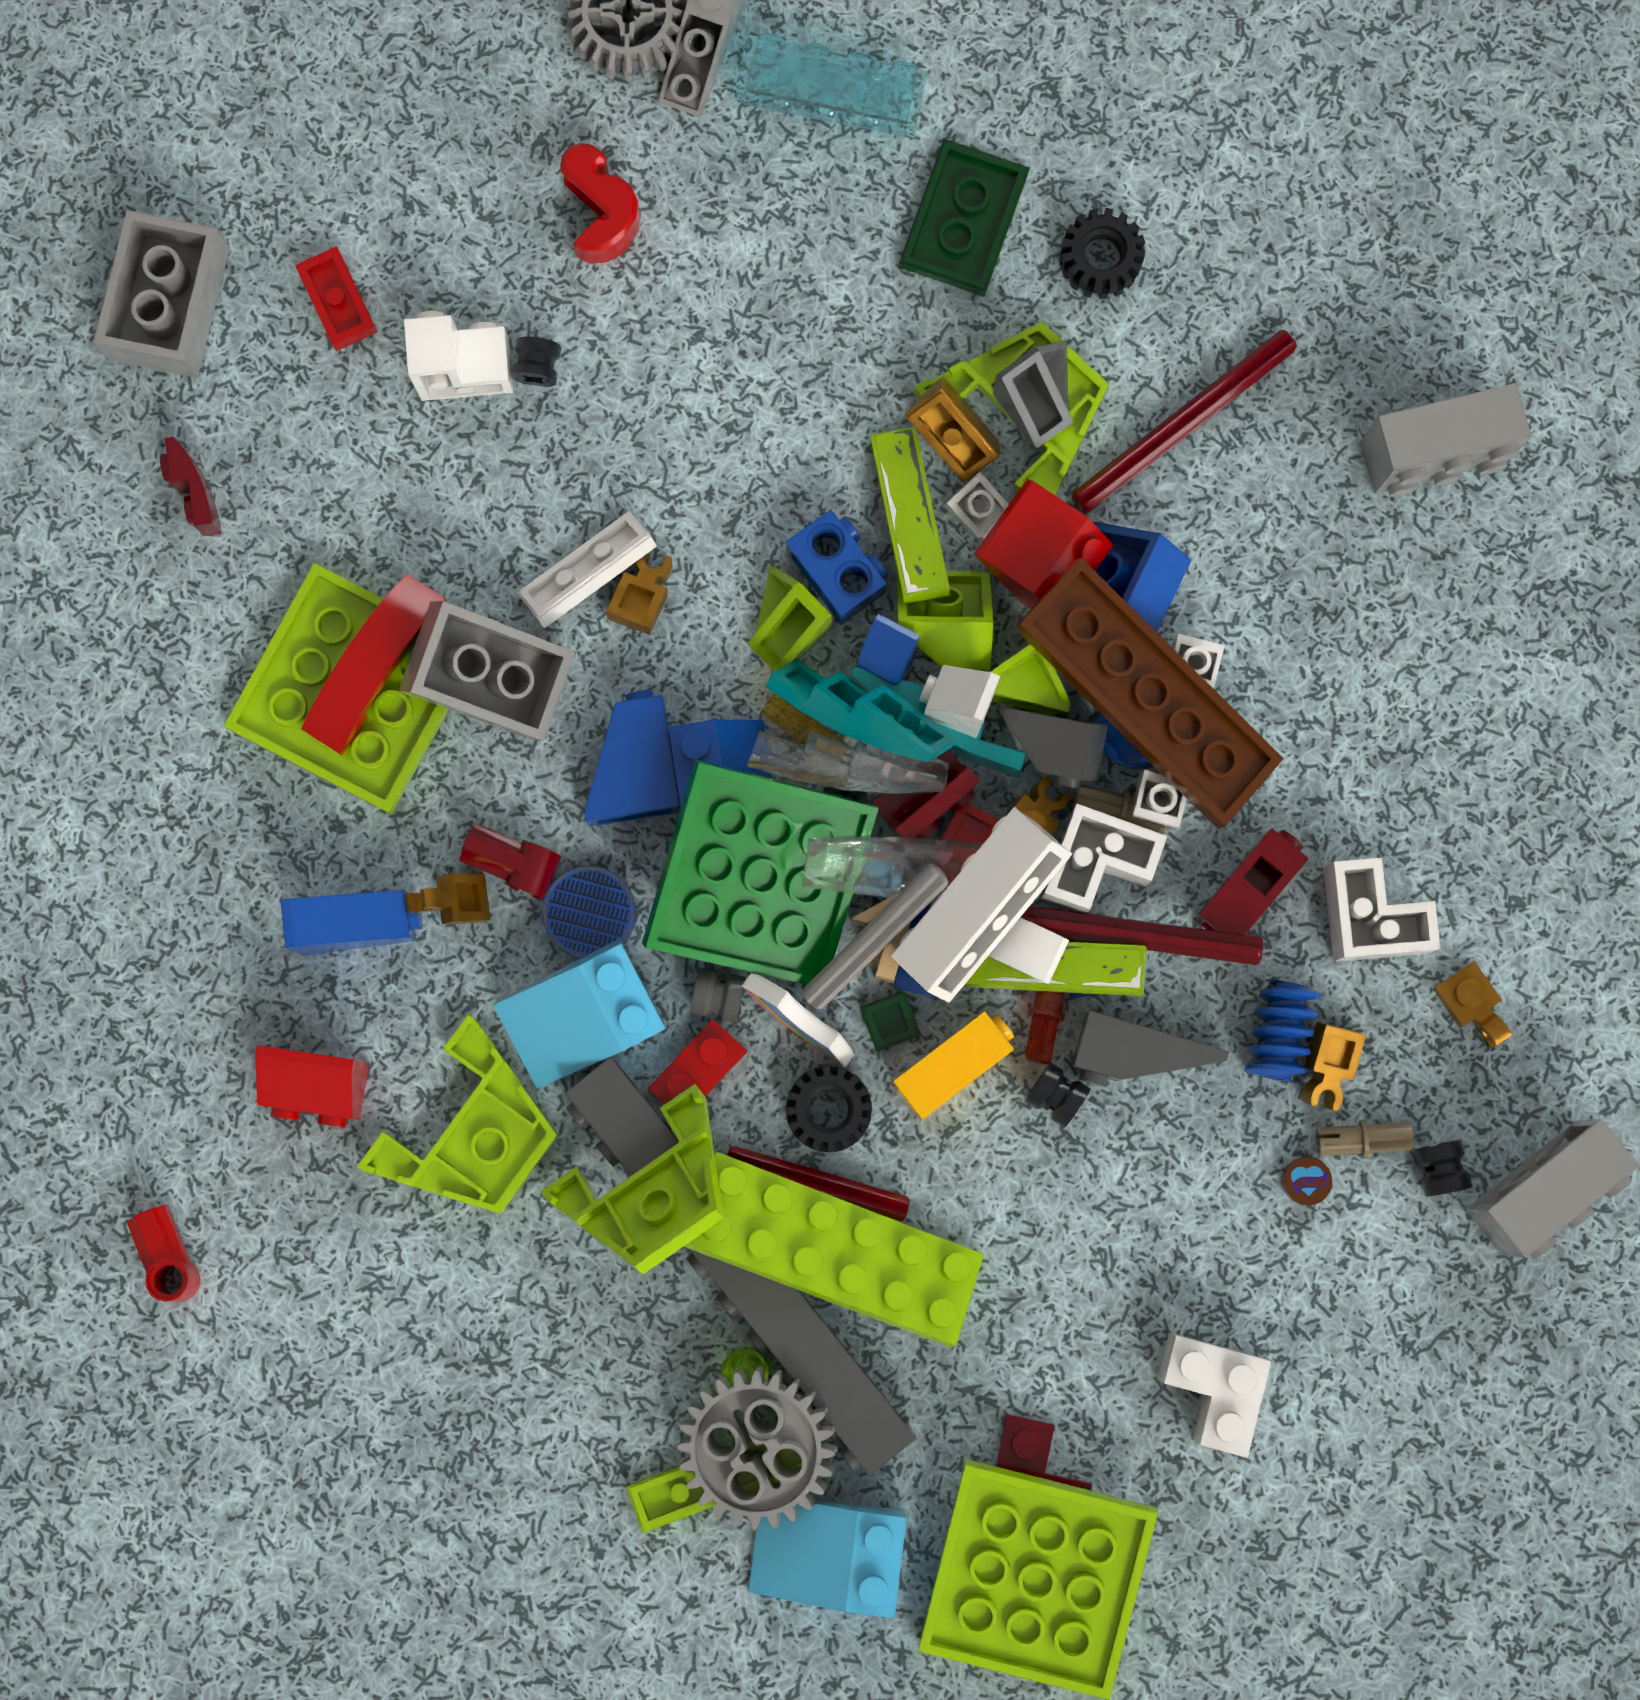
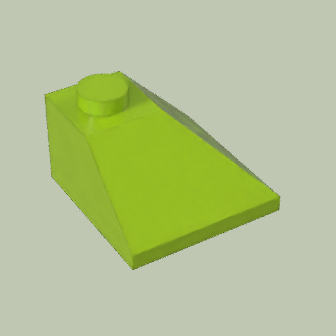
(954, 627)

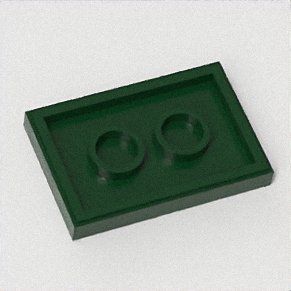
(964, 217)

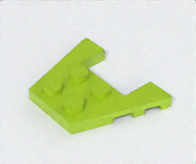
(1085, 394)
(488, 1143)
(659, 1204)

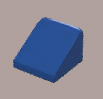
(888, 650)

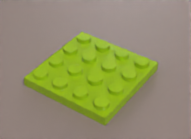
(294, 670)
(1037, 1579)

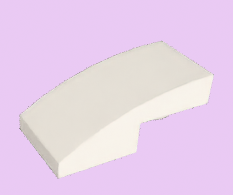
(977, 506)
(1031, 950)

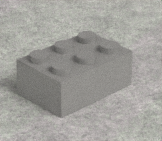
(161, 294)
(1445, 440)
(486, 670)
(1553, 1189)

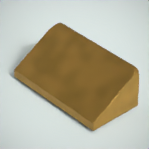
(953, 430)

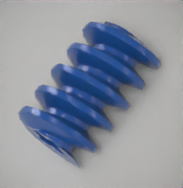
(1282, 1031)

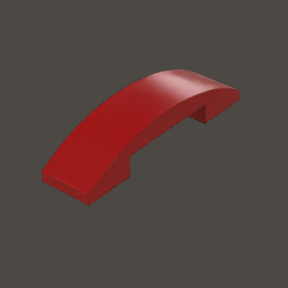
(368, 664)

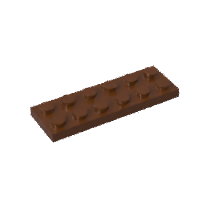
(1149, 693)

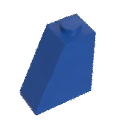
(635, 764)
(347, 922)

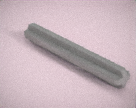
(875, 936)

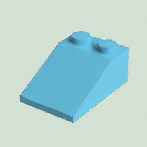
(579, 1014)
(832, 1558)

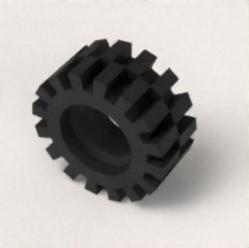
(1102, 227)
(820, 1080)

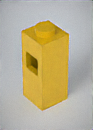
(955, 1064)

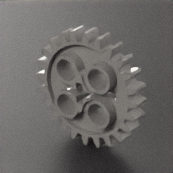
(718, 1466)

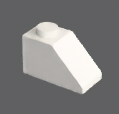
(959, 698)

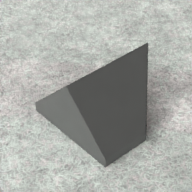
(1036, 392)

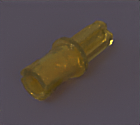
(794, 721)

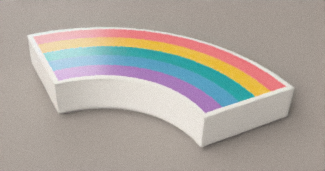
(798, 1019)

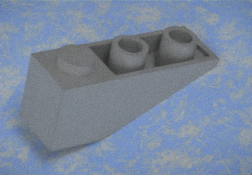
(708, 36)

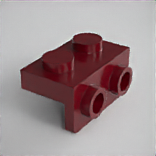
(916, 813)

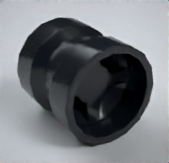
(1058, 1095)
(1443, 1168)

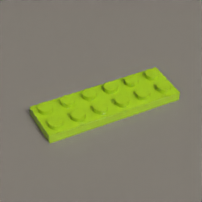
(840, 1252)

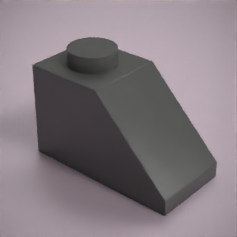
(1059, 744)

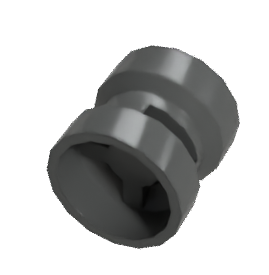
(715, 995)

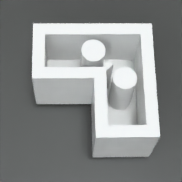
(455, 361)
(1098, 846)
(1364, 923)
(1230, 1389)

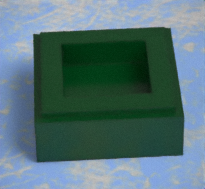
(890, 1021)

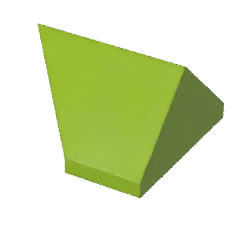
(788, 621)
(1031, 684)

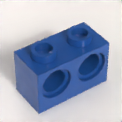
(827, 572)

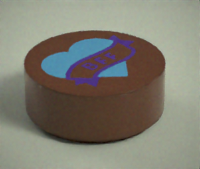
(1307, 1181)

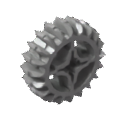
(588, 17)

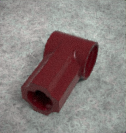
(518, 864)

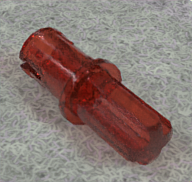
(1044, 1024)

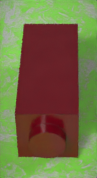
(1253, 884)

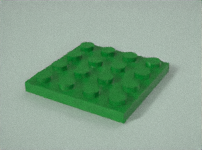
(738, 873)

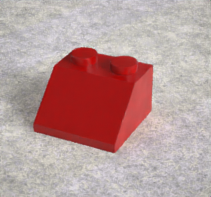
(1039, 542)
(311, 1084)

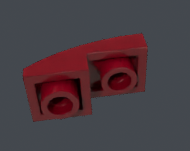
(186, 477)

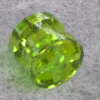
(746, 1356)

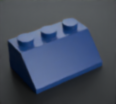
(1143, 570)
(715, 742)

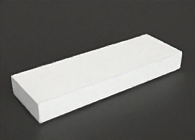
(586, 569)

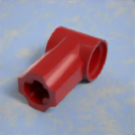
(160, 1250)

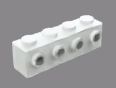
(980, 905)

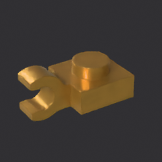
(457, 896)
(1470, 998)

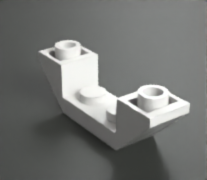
(1155, 795)

